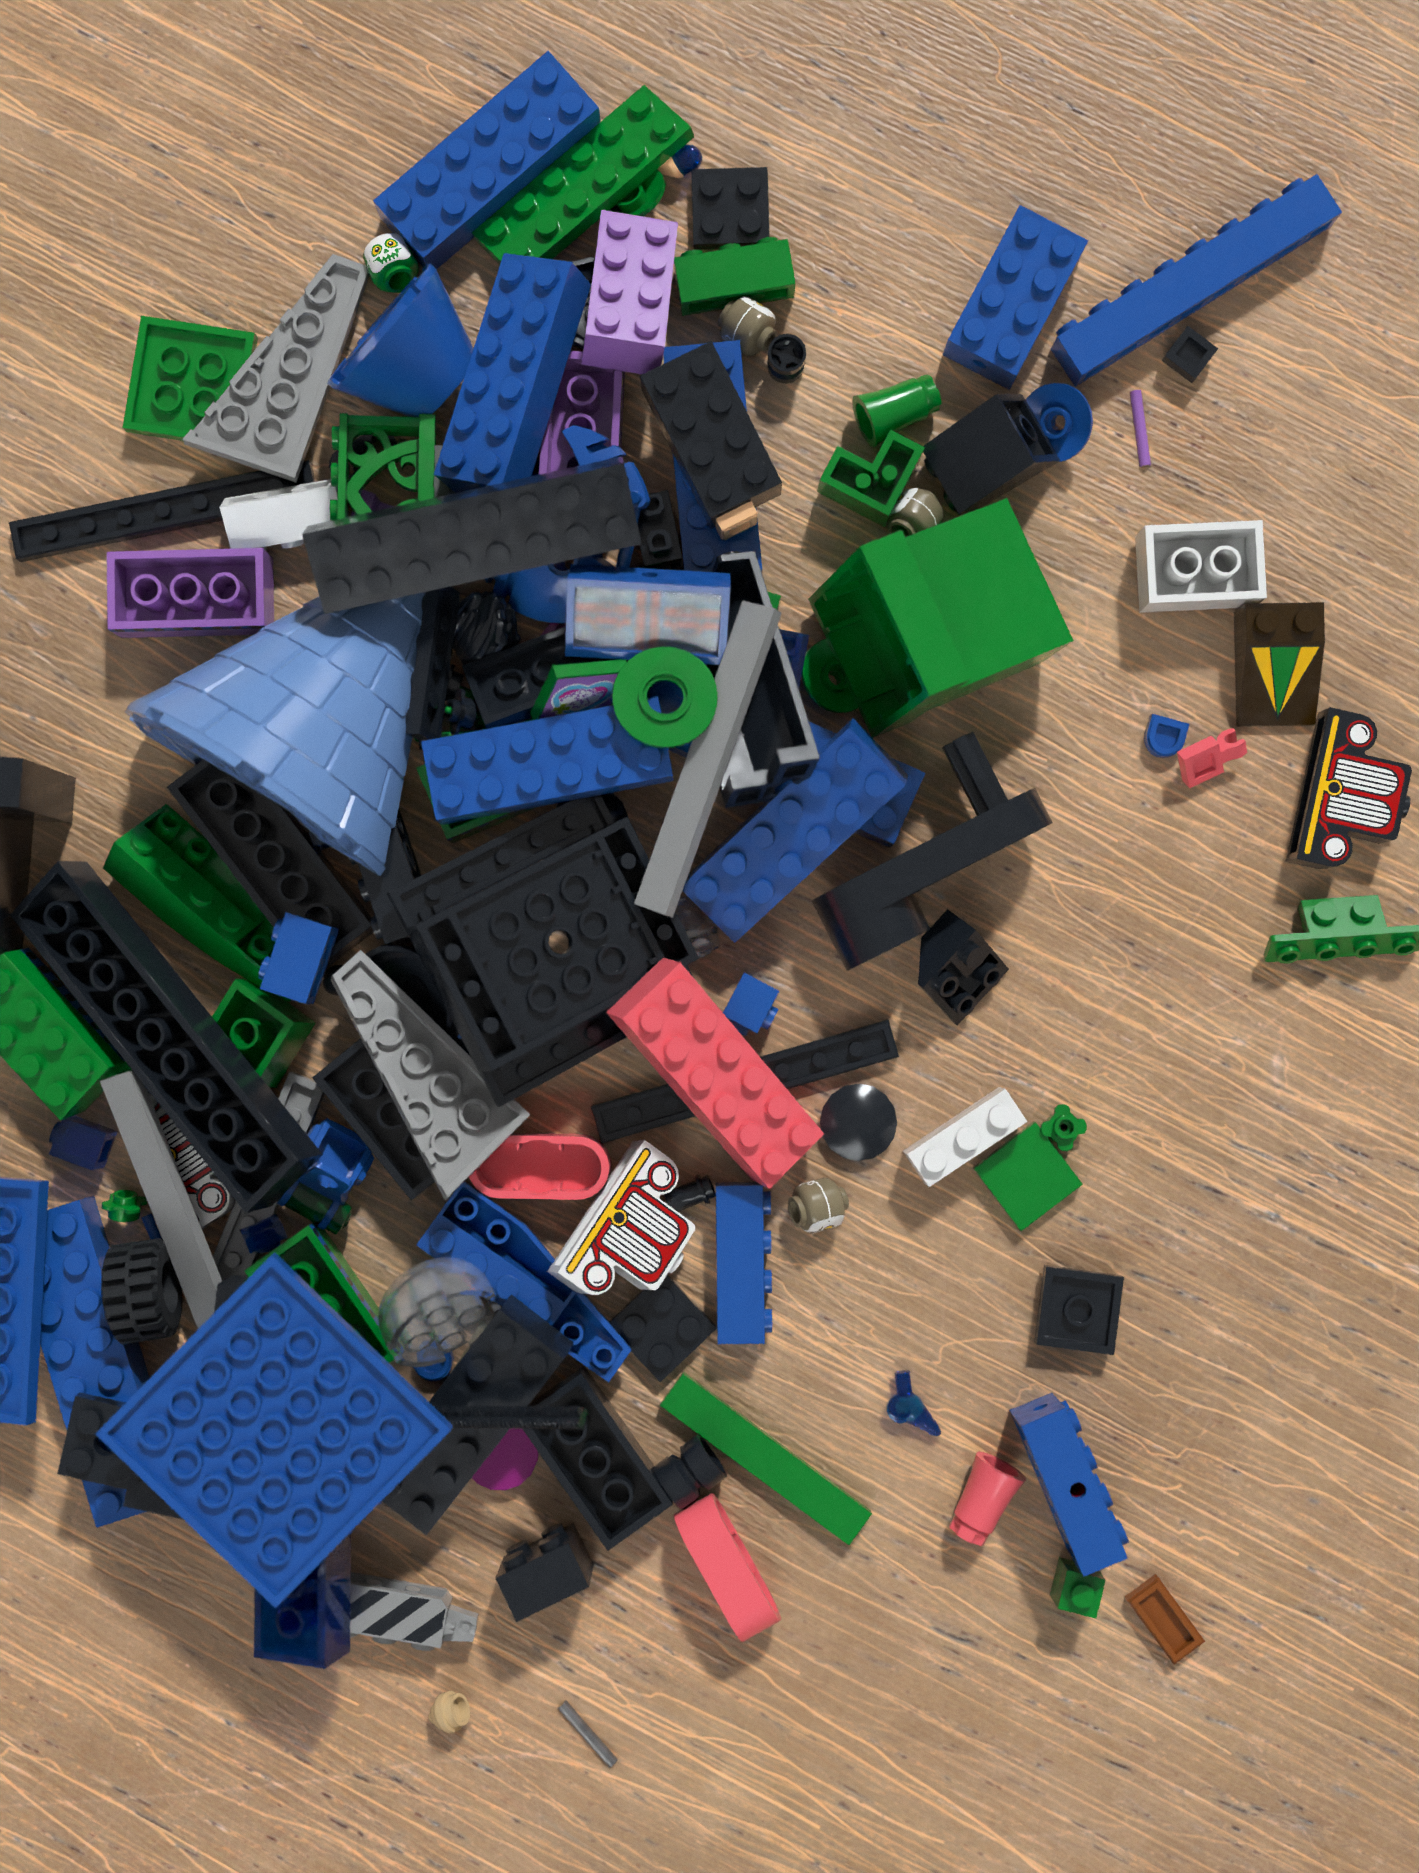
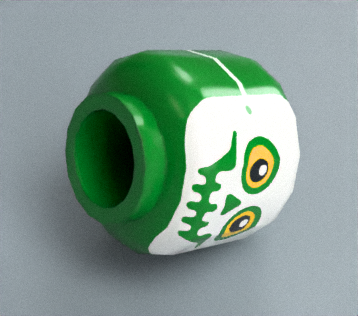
(390, 262)

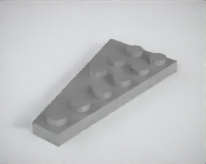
(282, 387)
(426, 1076)

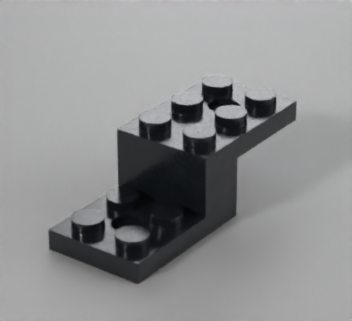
(87, 1461)

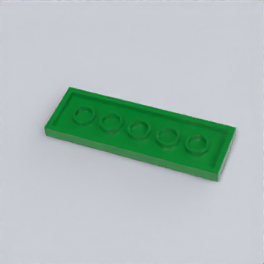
(586, 180)

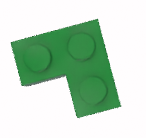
(874, 486)

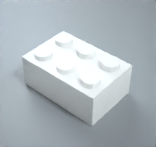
(1200, 566)

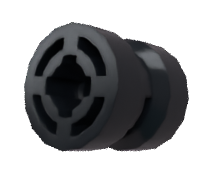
(787, 350)

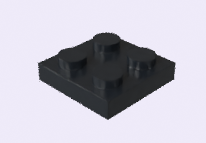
(729, 206)
(1079, 1309)
(662, 1327)

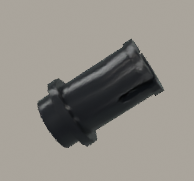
(691, 1193)

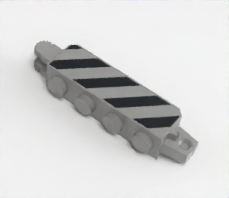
(407, 1613)

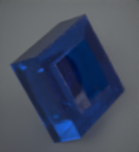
(264, 1235)

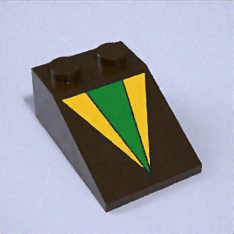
(1278, 663)

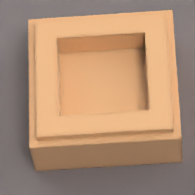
(736, 521)

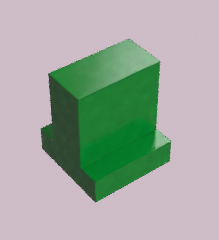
(938, 615)

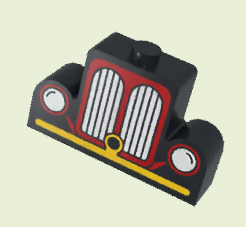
(1346, 792)

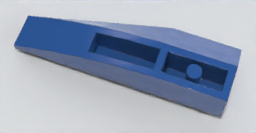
(518, 1264)

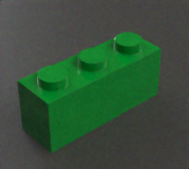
(734, 271)

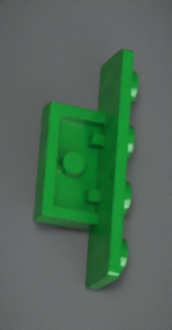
(1342, 930)

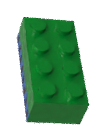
(51, 1037)
(327, 1272)

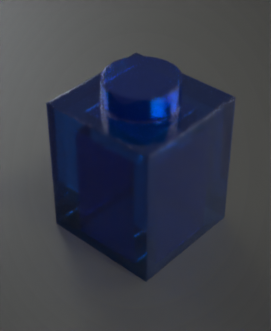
(82, 1142)

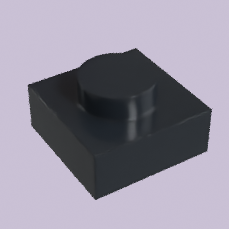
(1189, 354)

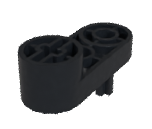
(880, 905)

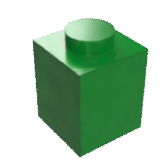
(1074, 1592)

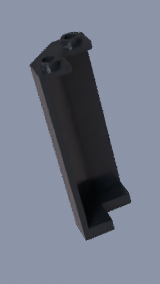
(775, 733)

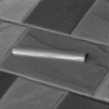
(587, 1733)

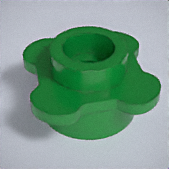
(1052, 1129)
(124, 1205)

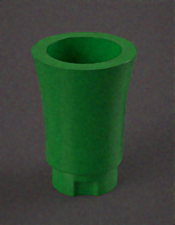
(895, 407)

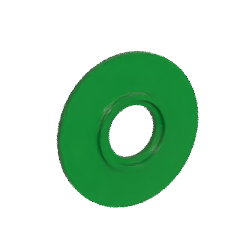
(661, 729)

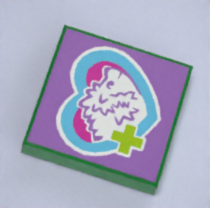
(577, 688)

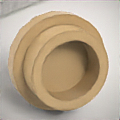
(450, 1712)

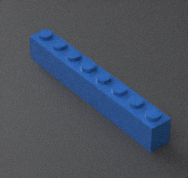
(1195, 279)

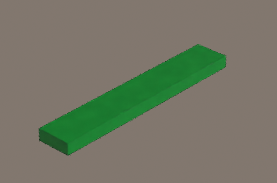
(766, 1458)

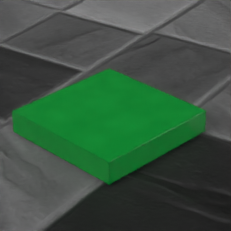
(1027, 1176)

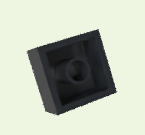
(544, 1570)

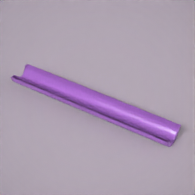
(1140, 428)

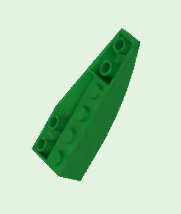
(192, 891)

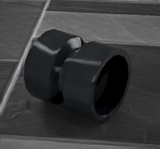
(685, 1475)

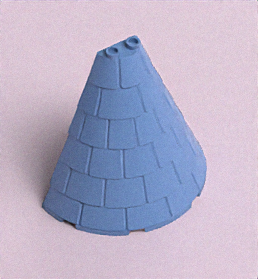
(306, 718)

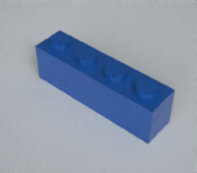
(741, 1263)

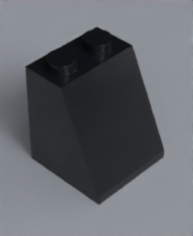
(989, 452)

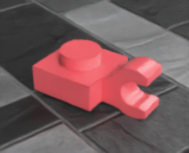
(1206, 758)

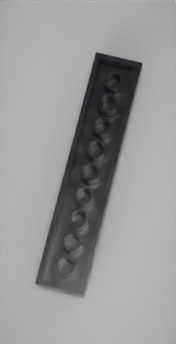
(165, 1035)

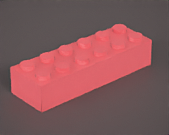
(715, 1072)

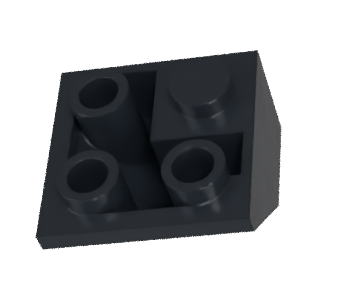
(957, 966)

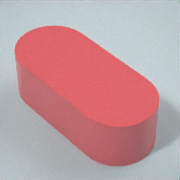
(544, 1167)
(727, 1567)

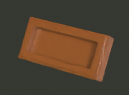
(1164, 1619)

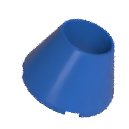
(410, 353)

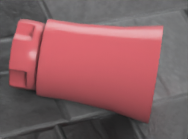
(985, 1497)

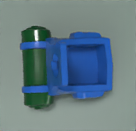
(325, 1186)

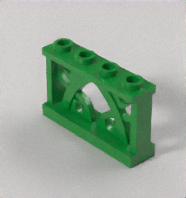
(416, 453)

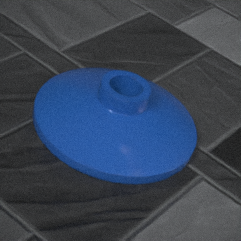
(1064, 400)

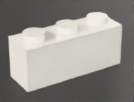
(276, 515)
(964, 1136)

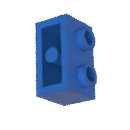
(297, 958)
(751, 1005)

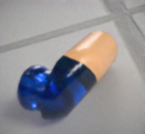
(682, 162)

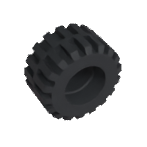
(140, 1291)

